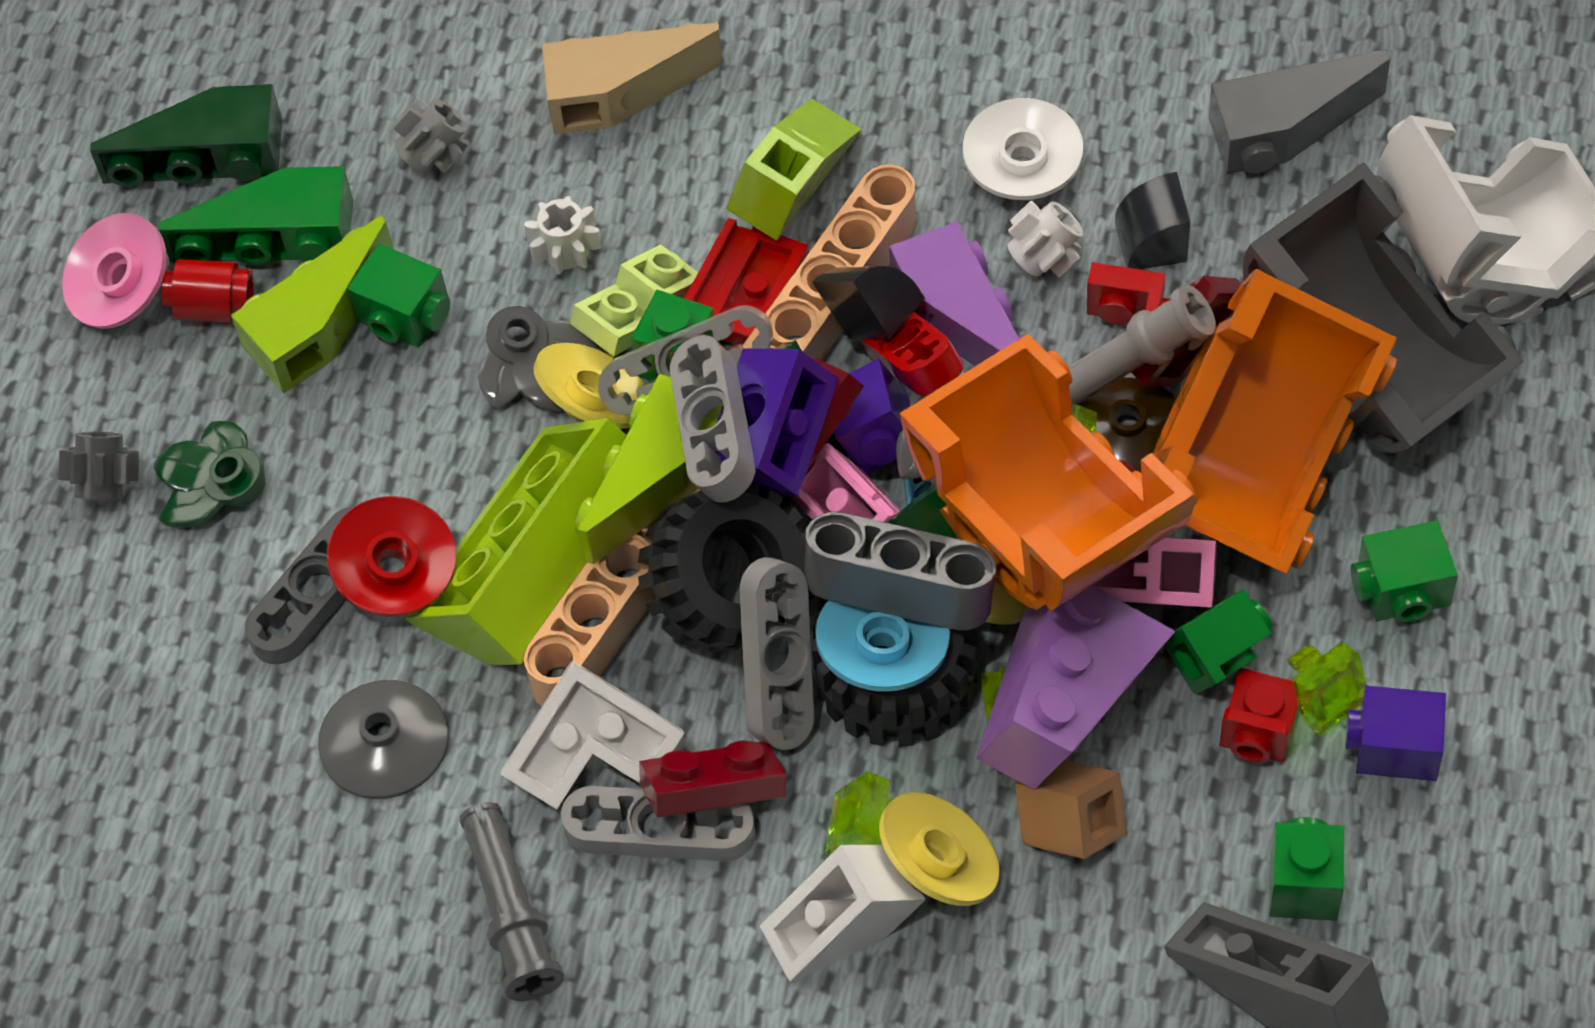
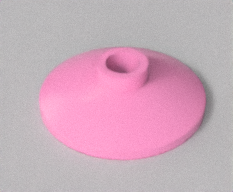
(114, 270)

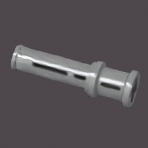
(1148, 339)

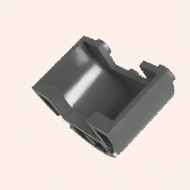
(1345, 259)

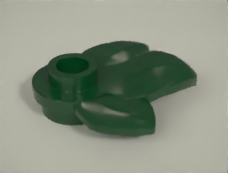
(209, 475)

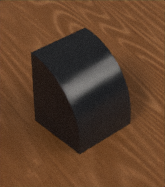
(1154, 224)
(869, 299)

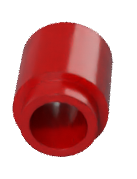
(206, 290)

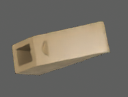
(616, 76)

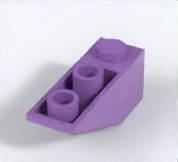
(957, 291)

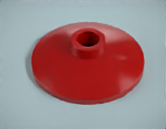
(397, 530)

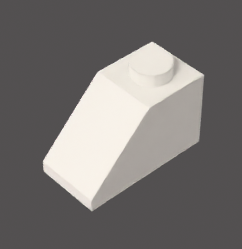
(840, 910)

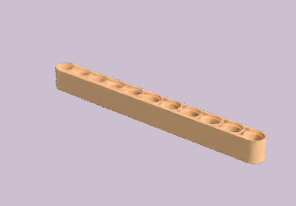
(795, 312)

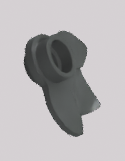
(510, 363)

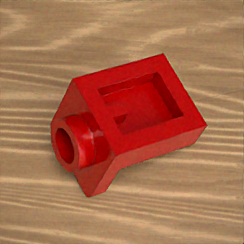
(1121, 292)
(1259, 717)

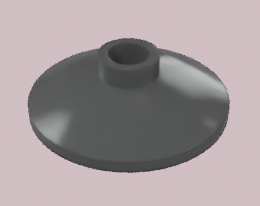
(389, 762)

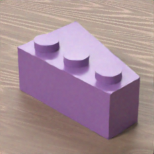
(1064, 679)

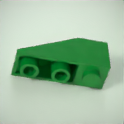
(276, 217)

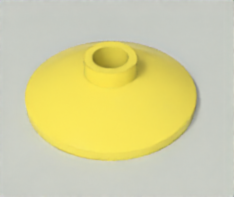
(571, 377)
(939, 849)

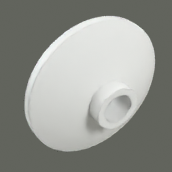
(1022, 130)

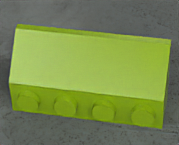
(522, 546)

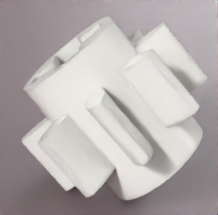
(563, 234)
(1045, 239)

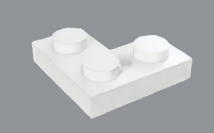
(581, 720)

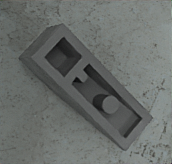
(1282, 112)
(1278, 973)

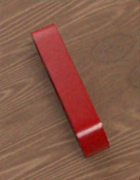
(917, 355)

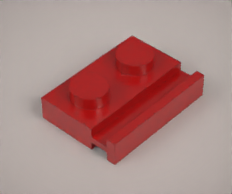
(747, 271)

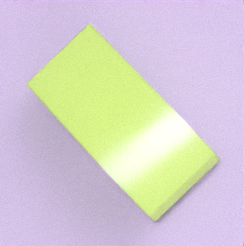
(616, 311)

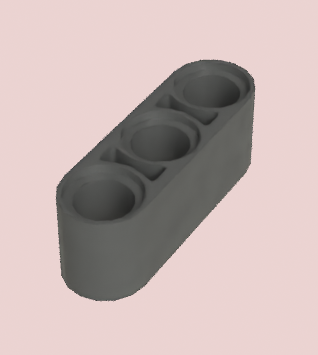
(899, 571)

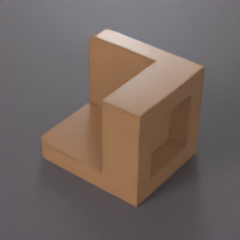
(1072, 810)

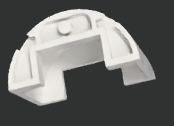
(1495, 239)

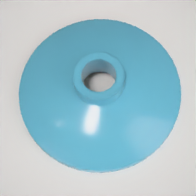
(849, 641)

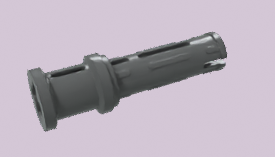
(515, 926)

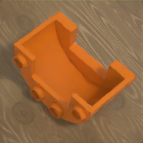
(1267, 413)
(1036, 480)

